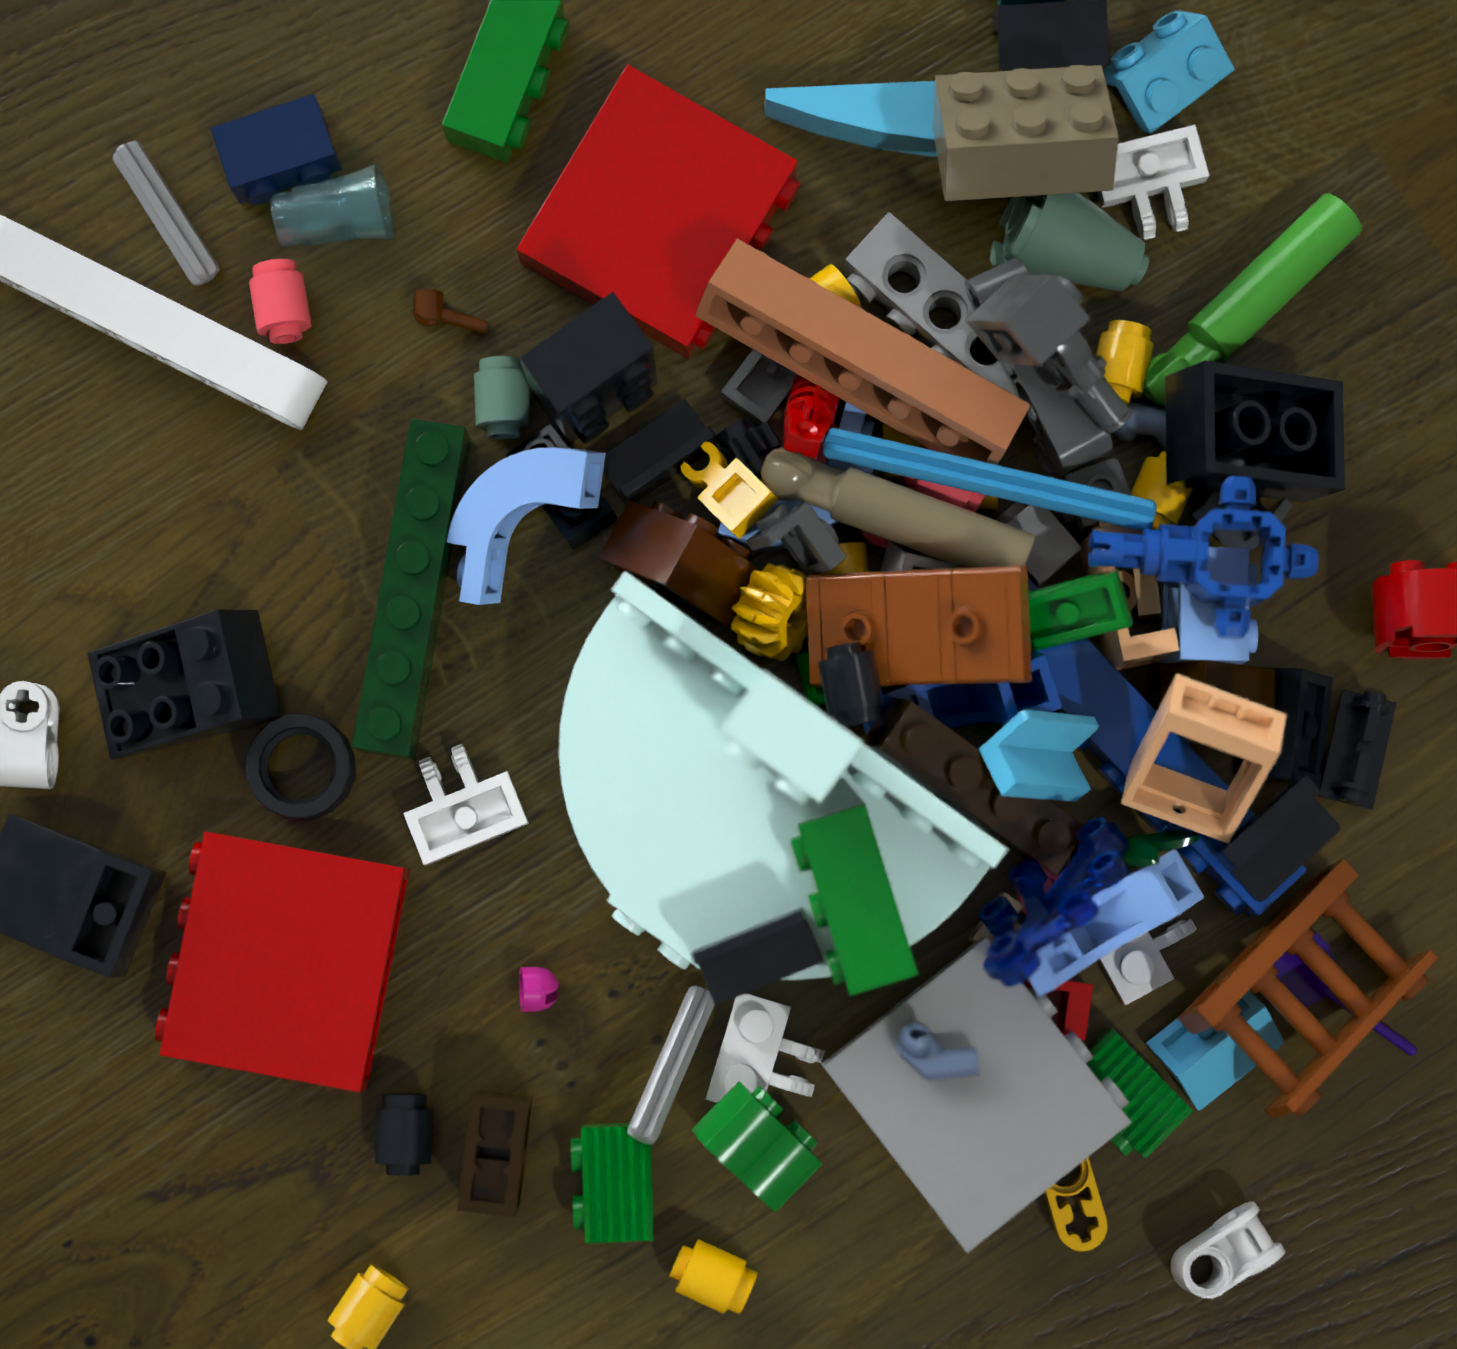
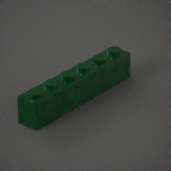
(412, 590)

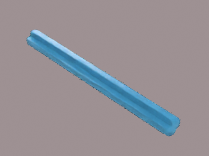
(989, 479)

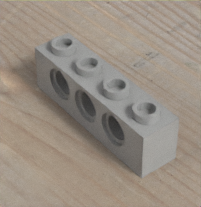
(897, 249)

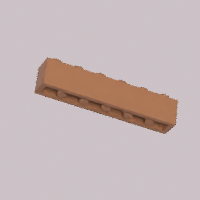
(859, 357)

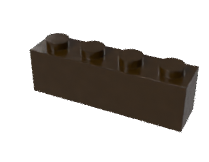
(960, 778)

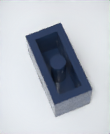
(276, 150)

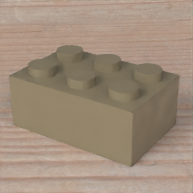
(1024, 132)

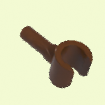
(430, 312)

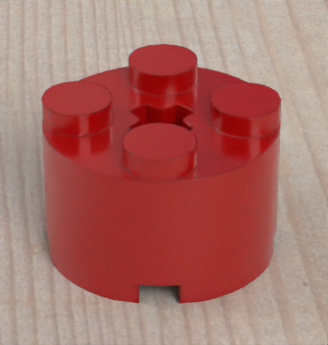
(1415, 611)

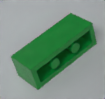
(505, 76)
(854, 900)

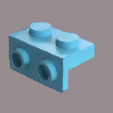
(1168, 68)

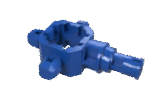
(1182, 556)

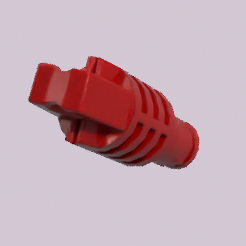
(808, 417)

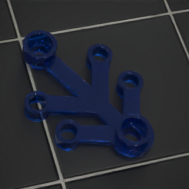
(1014, 954)

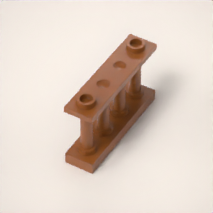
(1256, 972)

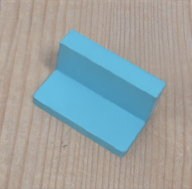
(1035, 755)
(1210, 1059)

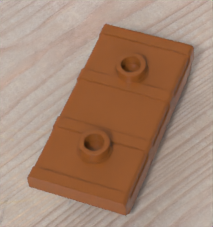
(926, 623)

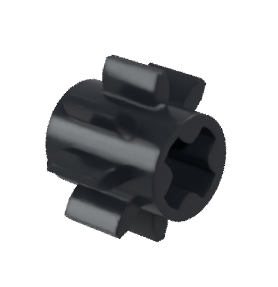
(748, 443)

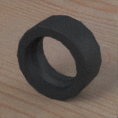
(258, 767)

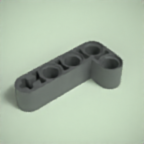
(1064, 430)

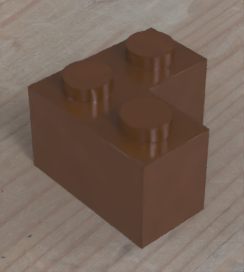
(680, 559)

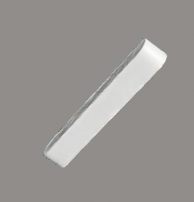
(157, 326)

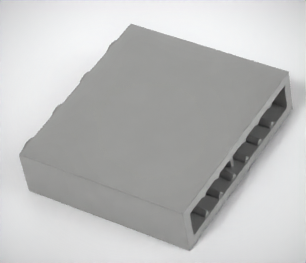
(989, 1139)

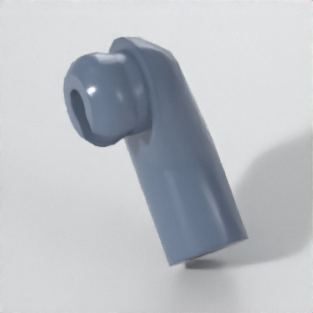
(1145, 421)
(931, 1059)

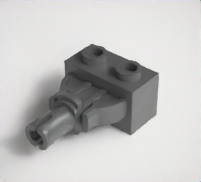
(1037, 324)

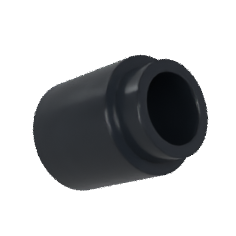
(851, 684)
(403, 1133)

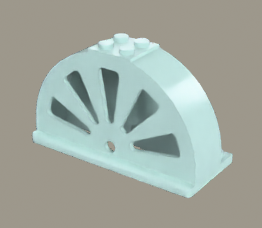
(702, 765)

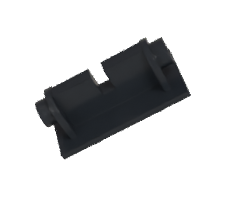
(1357, 748)

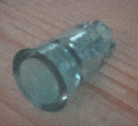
(335, 210)

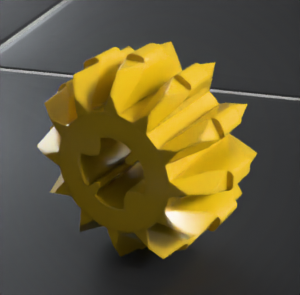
(772, 612)

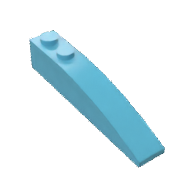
(865, 114)

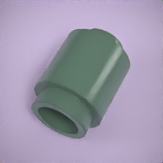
(501, 397)

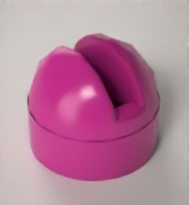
(537, 989)

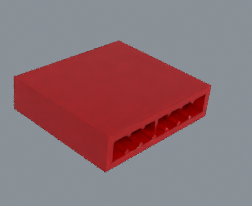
(657, 208)
(282, 961)

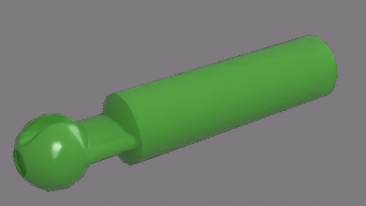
(1258, 291)

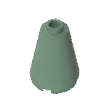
(1072, 240)

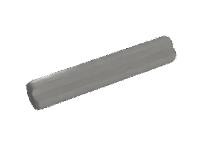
(165, 213)
(671, 1065)

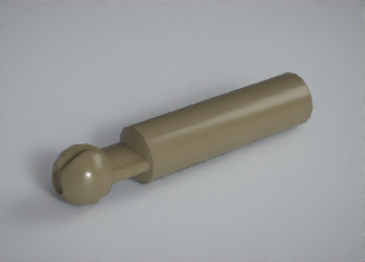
(896, 512)

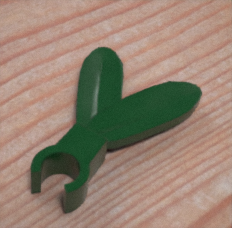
(1144, 849)

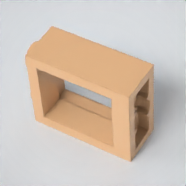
(1217, 721)

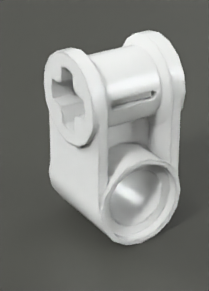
(28, 741)
(1236, 1248)

